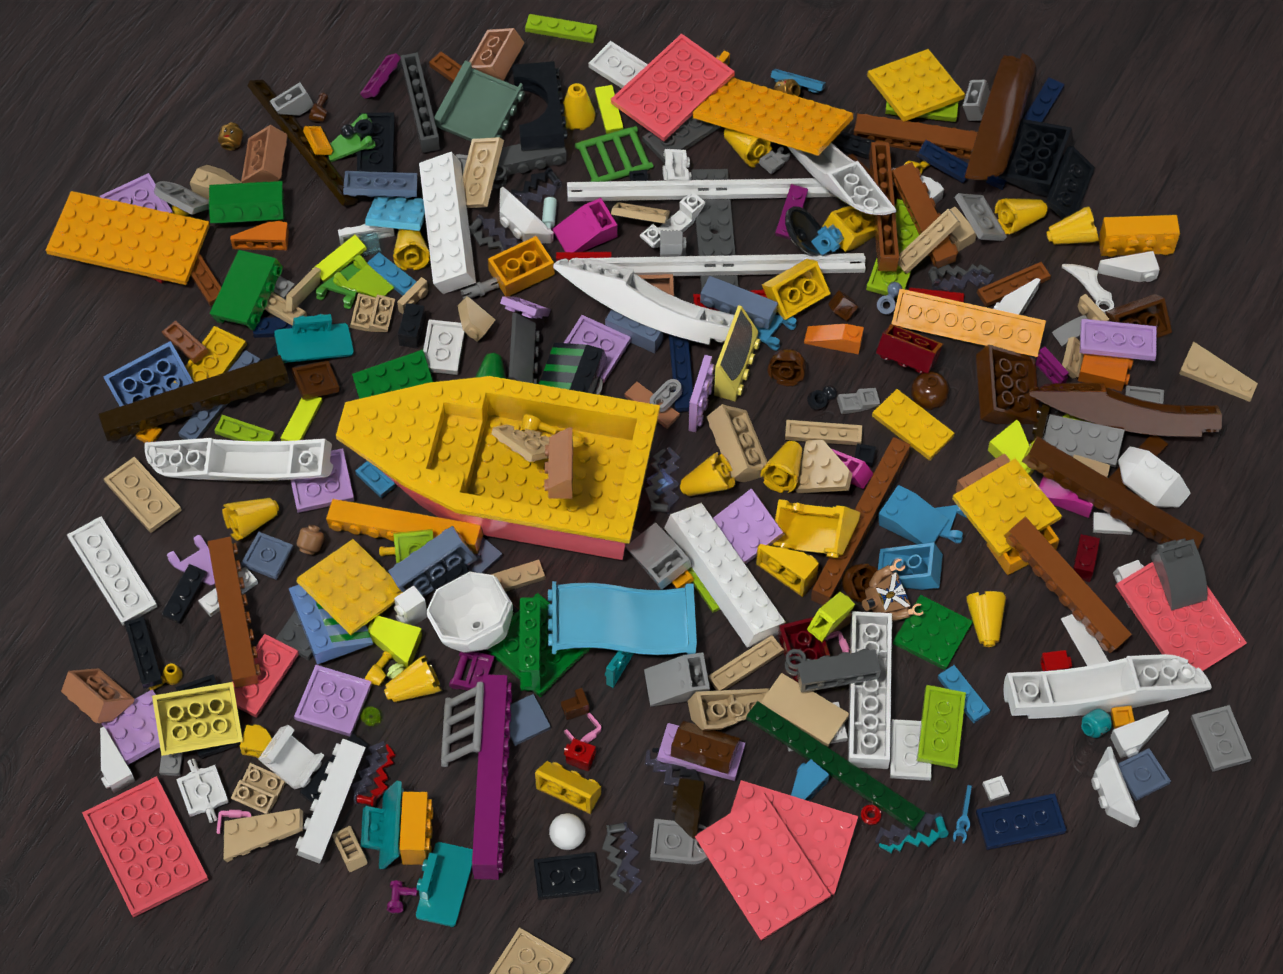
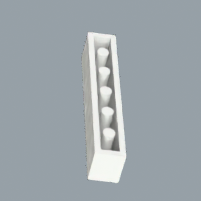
(331, 800)

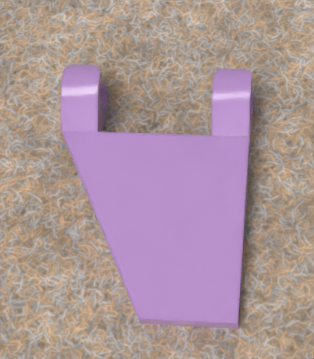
(199, 559)

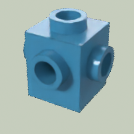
(827, 239)

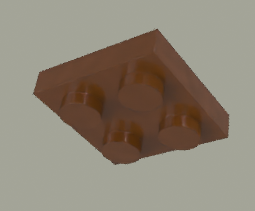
(315, 380)

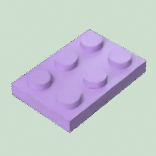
(527, 308)

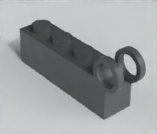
(515, 160)
(834, 670)

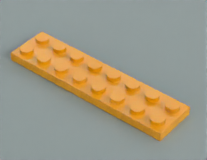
(968, 322)

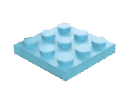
(396, 213)

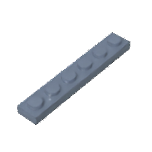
(202, 420)

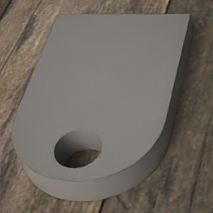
(181, 197)
(674, 845)

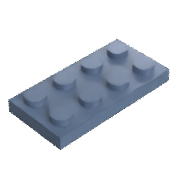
(380, 184)

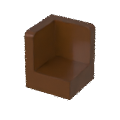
(842, 305)
(575, 706)

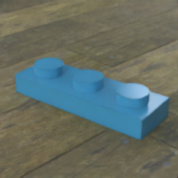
(812, 84)
(390, 272)
(974, 705)

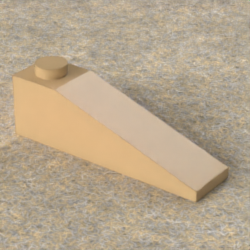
(207, 176)
(722, 708)

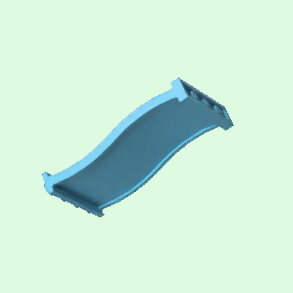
(622, 618)

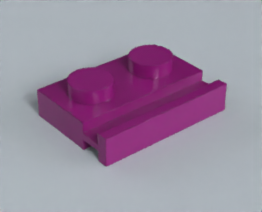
(1051, 366)

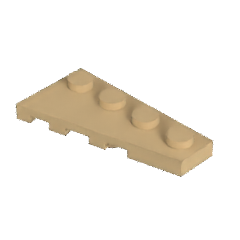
(257, 831)

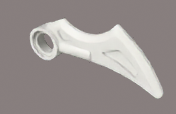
(1088, 278)

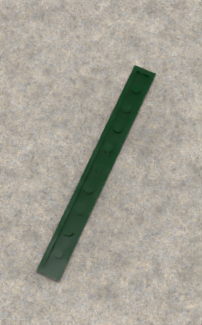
(835, 765)

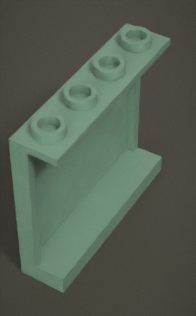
(478, 105)

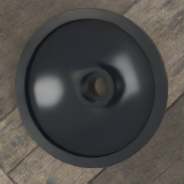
(802, 229)

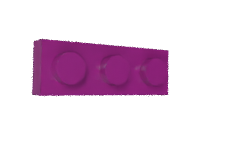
(380, 76)
(795, 197)

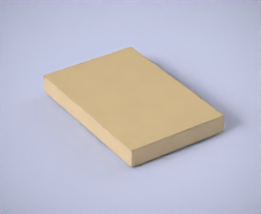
(640, 212)

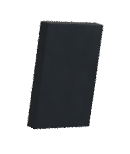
(566, 875)

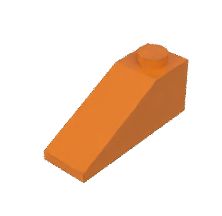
(263, 237)
(836, 337)

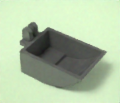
(1180, 573)

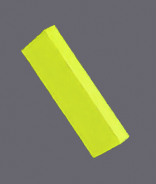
(609, 113)
(340, 258)
(301, 419)

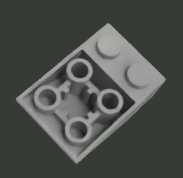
(659, 555)
(676, 679)

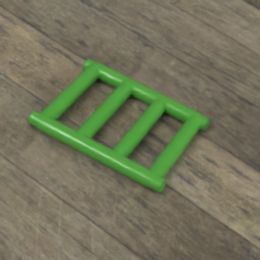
(615, 136)

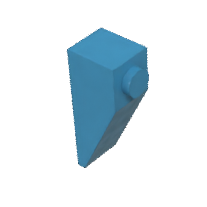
(809, 780)

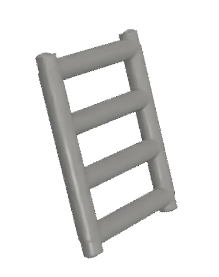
(476, 728)

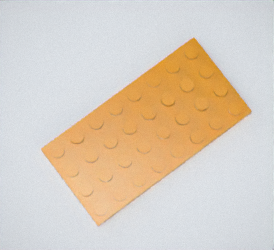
(774, 116)
(128, 237)

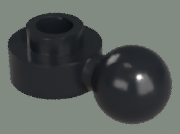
(348, 131)
(828, 393)

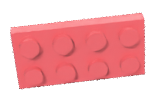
(274, 662)

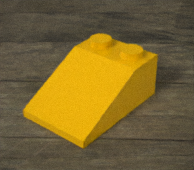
(854, 225)
(789, 567)

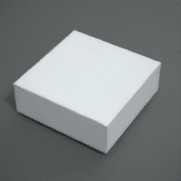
(995, 788)

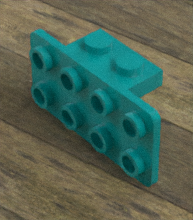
(313, 339)
(382, 827)
(443, 884)

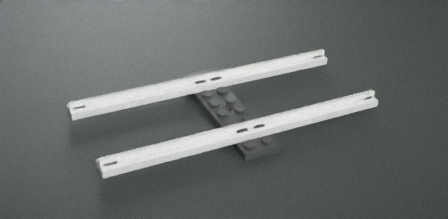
(715, 251)

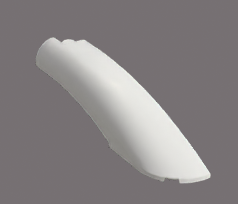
(240, 459)
(1102, 686)

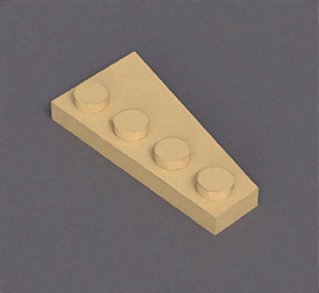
(1214, 372)

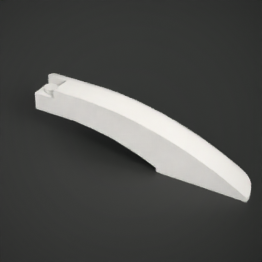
(845, 180)
(643, 302)

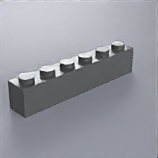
(420, 102)

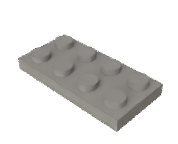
(1085, 439)

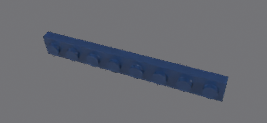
(1037, 112)

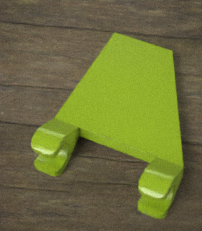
(365, 281)

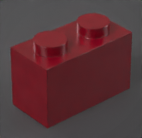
(1086, 556)

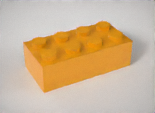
(1138, 235)

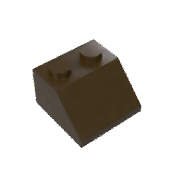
(688, 805)

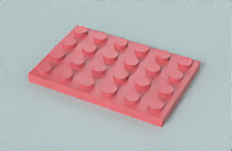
(672, 87)
(1193, 632)
(817, 829)
(145, 846)
(762, 866)

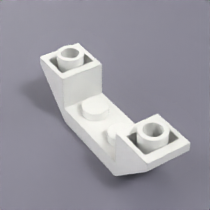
(681, 220)

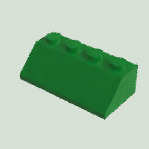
(246, 202)

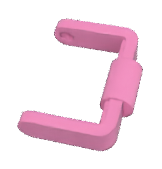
(843, 643)
(591, 735)
(231, 814)

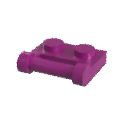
(480, 666)

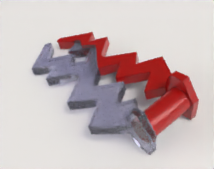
(375, 767)

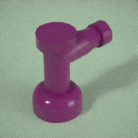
(395, 904)

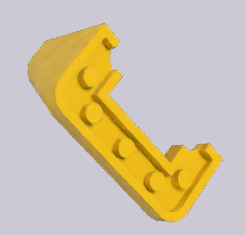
(815, 527)

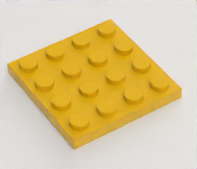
(915, 85)
(1003, 500)
(350, 586)

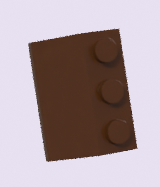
(1145, 311)
(704, 748)

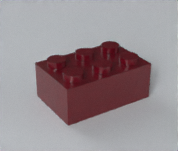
(909, 349)
(796, 636)

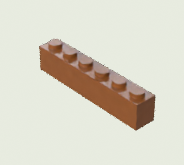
(922, 210)

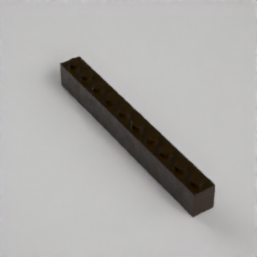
(194, 398)

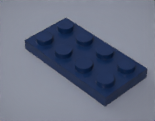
(1020, 821)

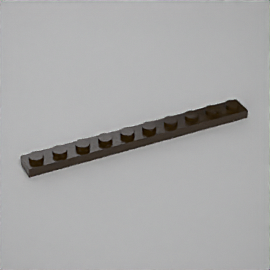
(297, 137)

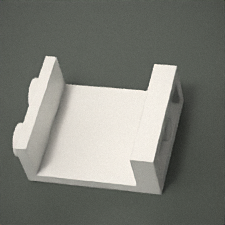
(290, 758)

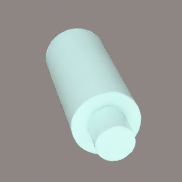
(549, 212)

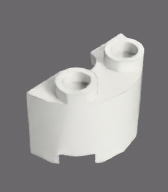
(676, 165)

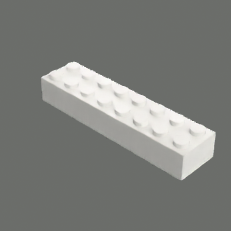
(447, 223)
(724, 574)
(871, 699)

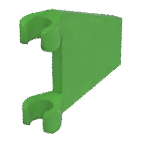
(344, 147)
(348, 273)

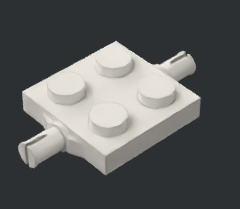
(202, 790)

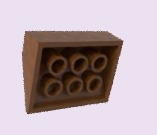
(1006, 386)

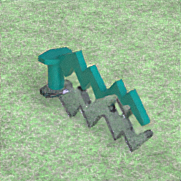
(905, 833)

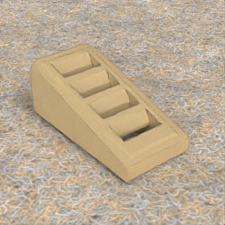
(354, 860)

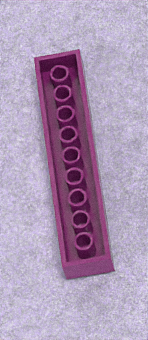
(492, 778)

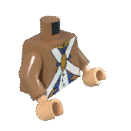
(888, 594)

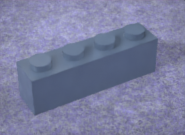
(728, 297)

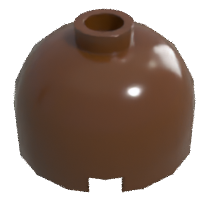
(787, 367)
(930, 390)
(857, 580)

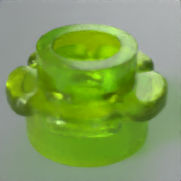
(370, 711)

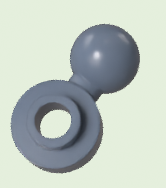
(893, 291)

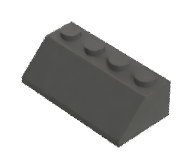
(523, 350)

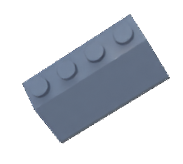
(432, 561)

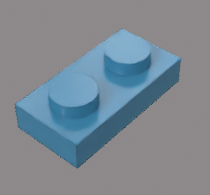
(375, 479)

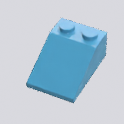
(912, 517)
(921, 564)

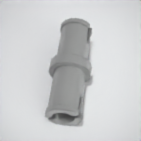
(480, 289)

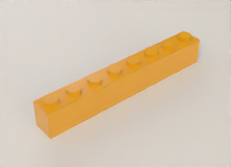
(384, 522)

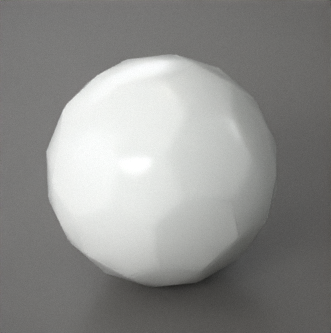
(567, 831)

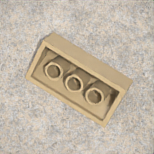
(737, 442)

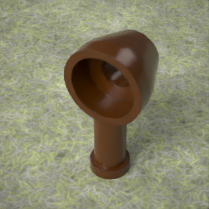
(318, 113)

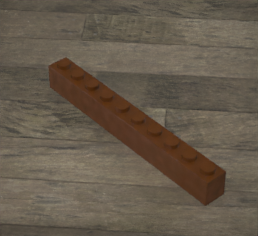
(1107, 494)

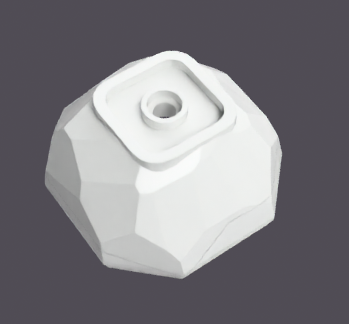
(471, 612)

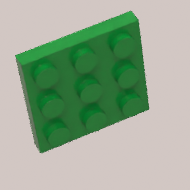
(933, 634)

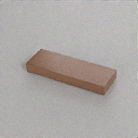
(641, 394)

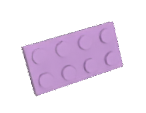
(1118, 339)
(665, 756)

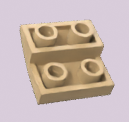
(372, 313)
(258, 789)

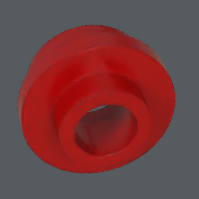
(871, 809)

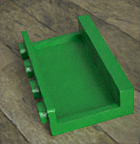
(246, 289)
(530, 643)

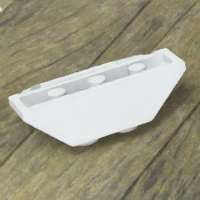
(521, 220)
(1152, 478)
(1113, 790)

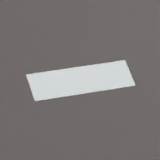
(1084, 641)

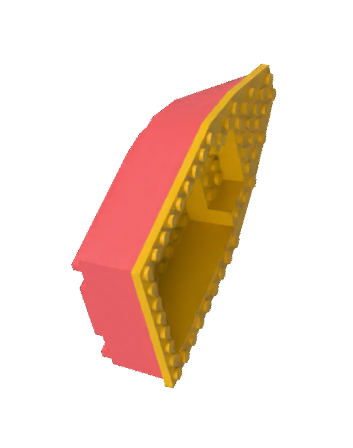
(442, 454)

